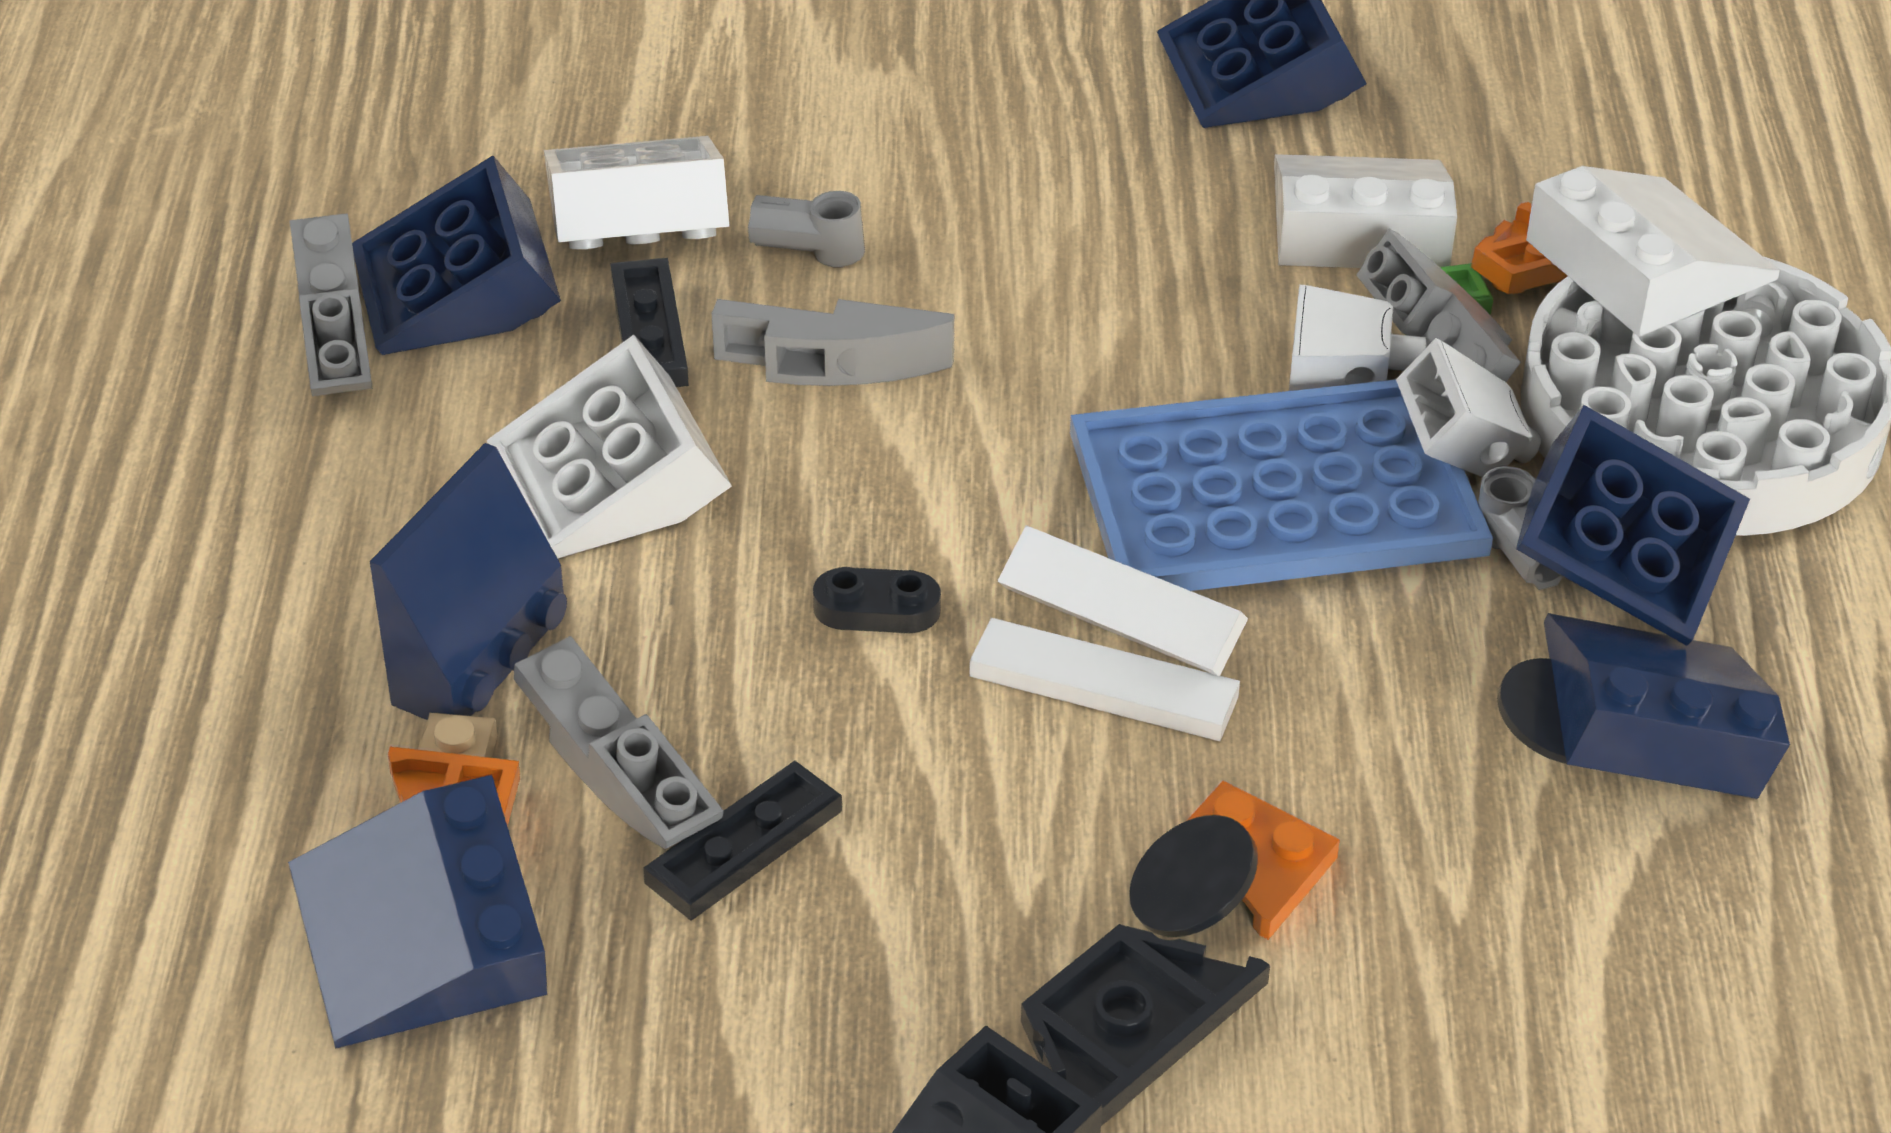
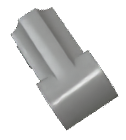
(826, 226)
(1504, 504)

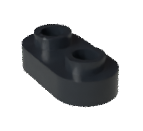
(876, 600)

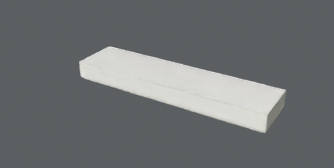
(1123, 600)
(1105, 679)

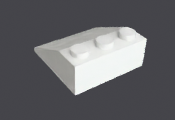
(637, 191)
(1342, 207)
(1641, 246)
(611, 454)

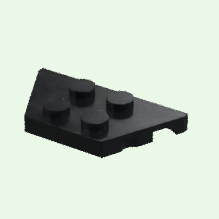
(1133, 1011)

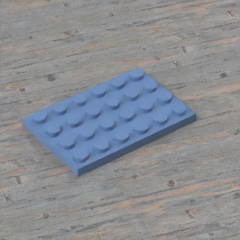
(1274, 487)

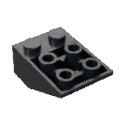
(999, 1090)

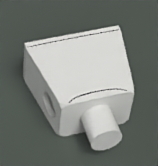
(1346, 340)
(1465, 412)

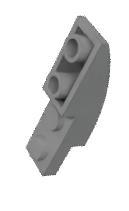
(1434, 304)
(330, 305)
(848, 347)
(612, 750)

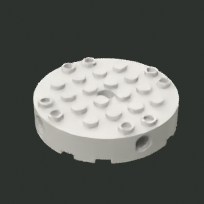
(1759, 392)

